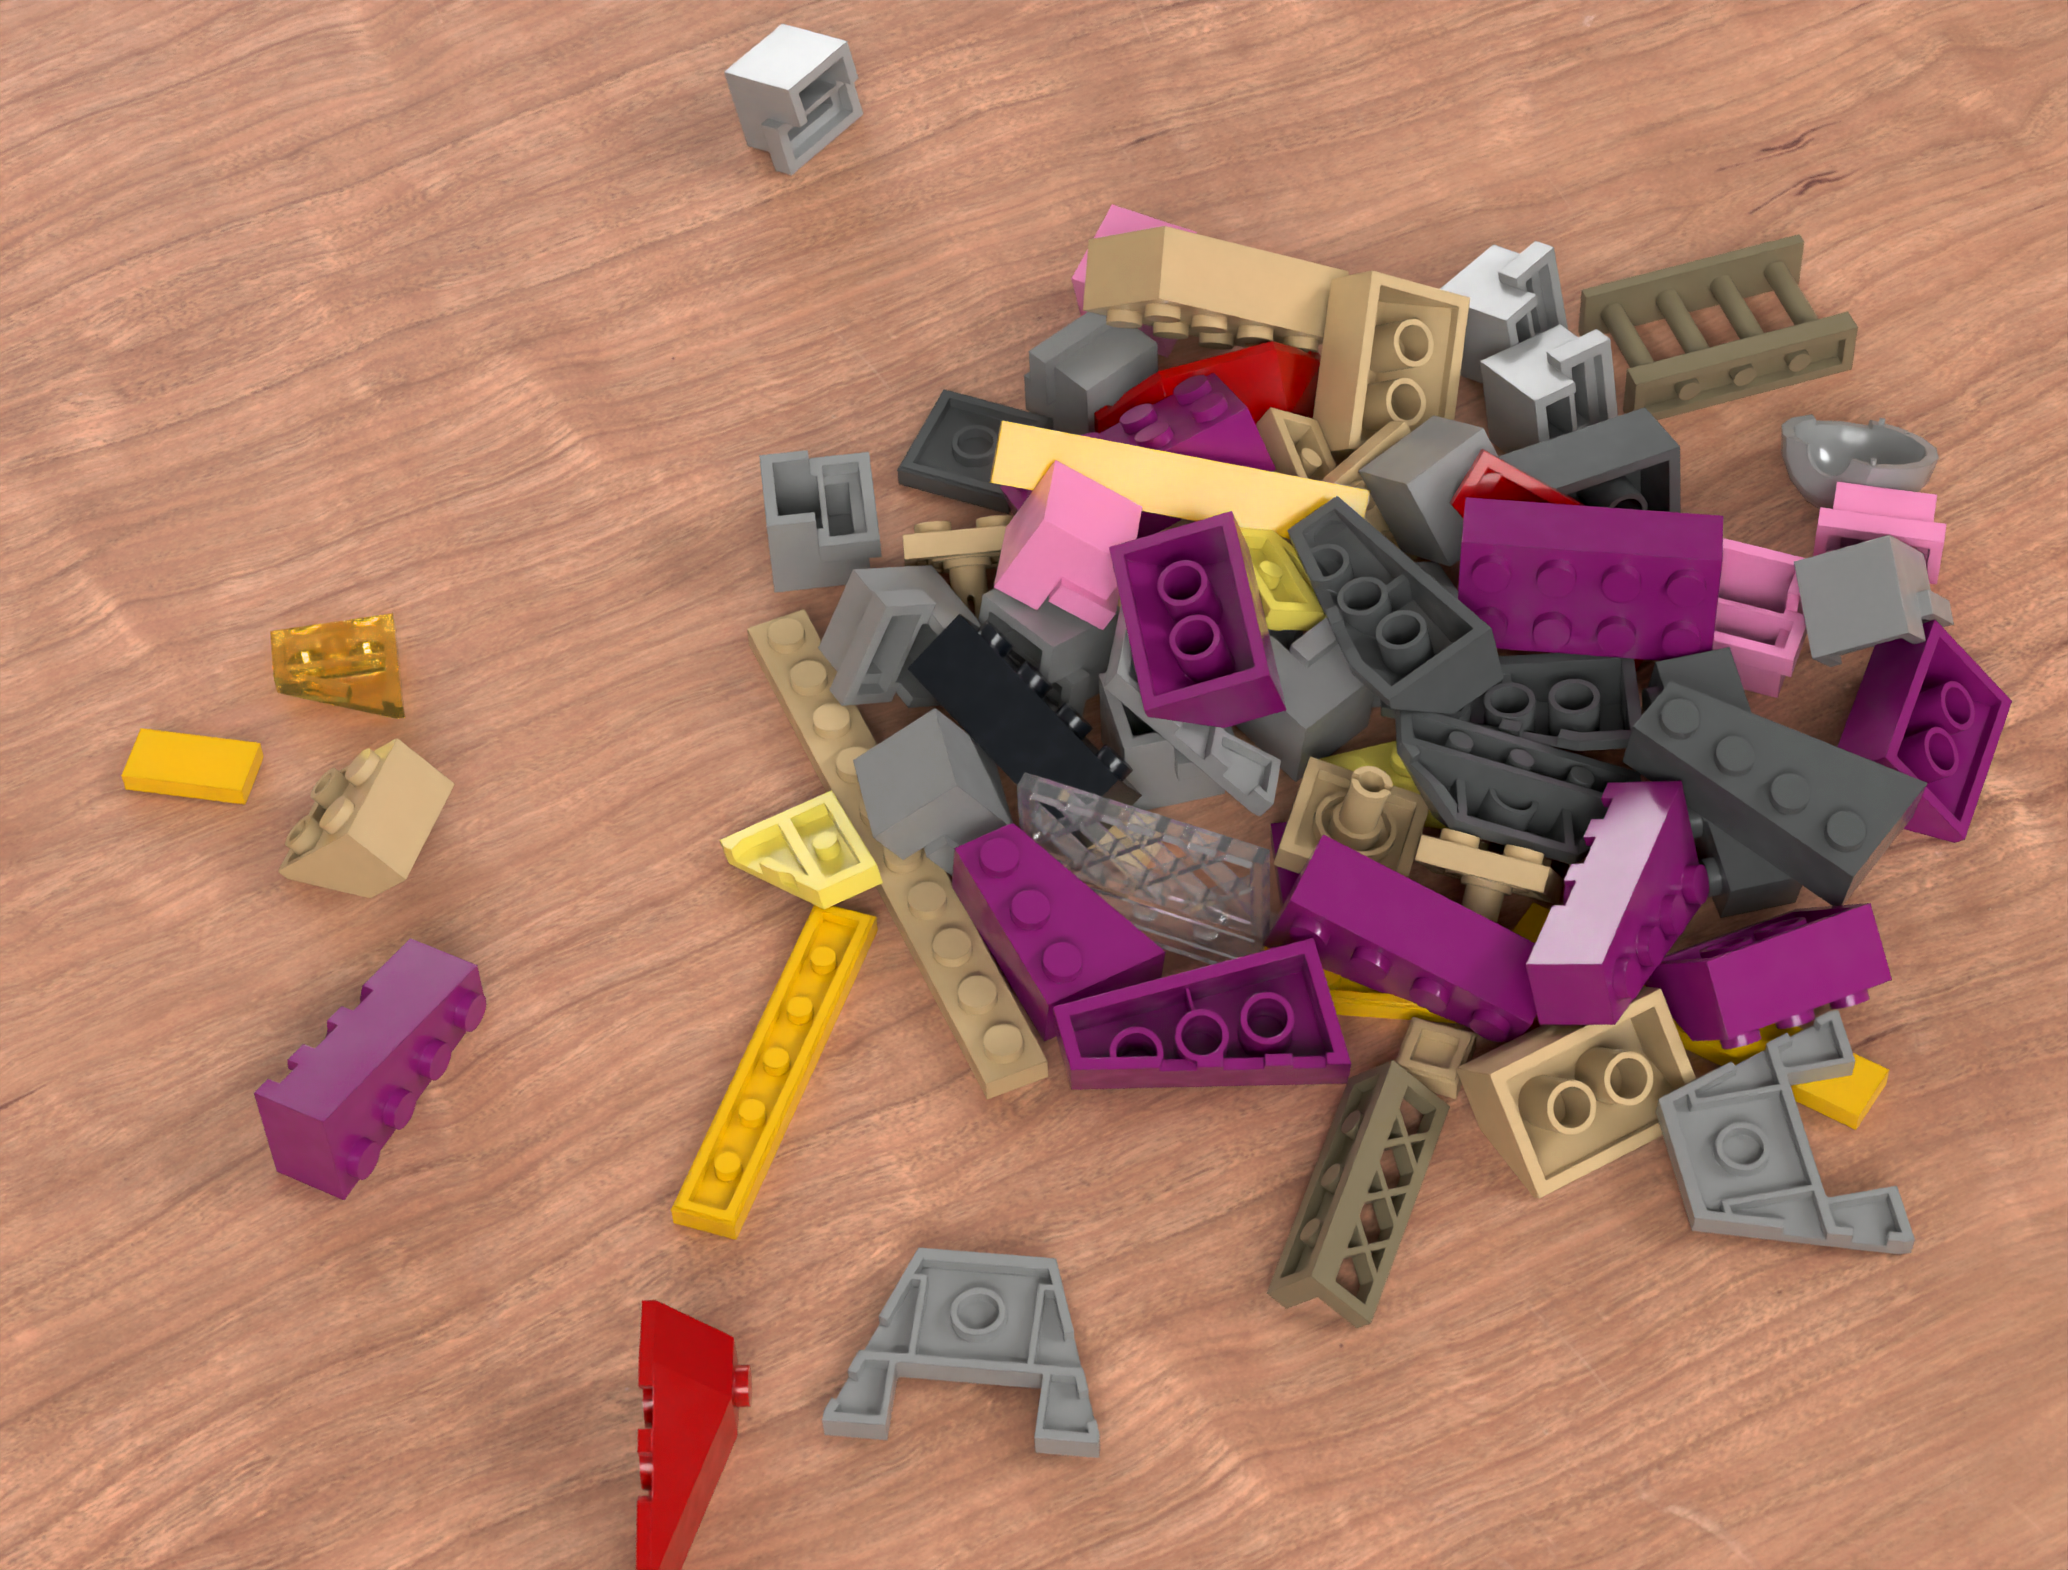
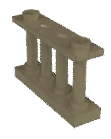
(1729, 370)

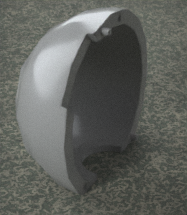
(1847, 452)

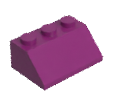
(1197, 625)
(1933, 719)
(1773, 973)

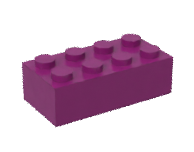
(1195, 421)
(1592, 578)

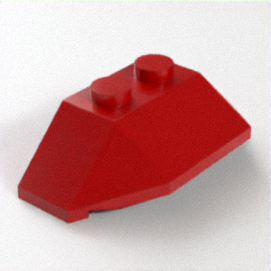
(1258, 375)

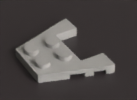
(1231, 762)
(1749, 1160)
(973, 1323)

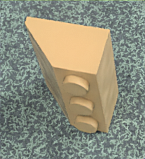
(1387, 357)
(1577, 1093)

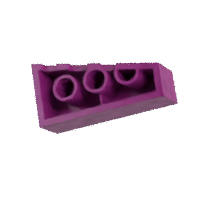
(1619, 906)
(1408, 942)
(1212, 1026)

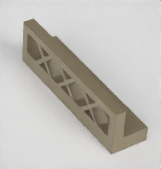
(1340, 1187)

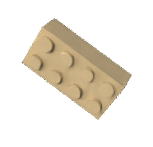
(1207, 289)

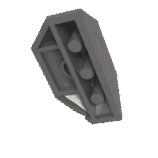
(1505, 784)

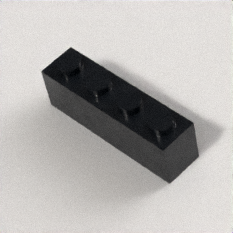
(1013, 717)

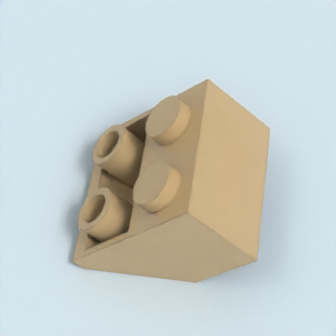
(367, 822)

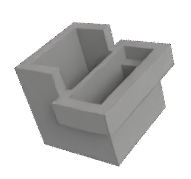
(794, 94)
(1509, 301)
(1085, 370)
(1548, 387)
(1417, 481)
(818, 518)
(1866, 598)
(883, 628)
(1055, 643)
(1321, 701)
(1158, 768)
(931, 790)

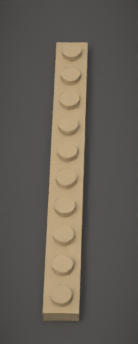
(913, 889)

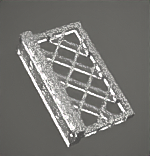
(1173, 913)

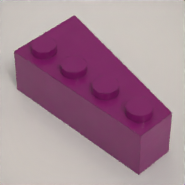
(370, 1068)

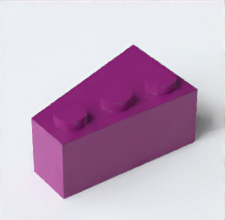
(1047, 925)

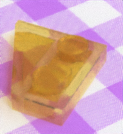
(342, 664)

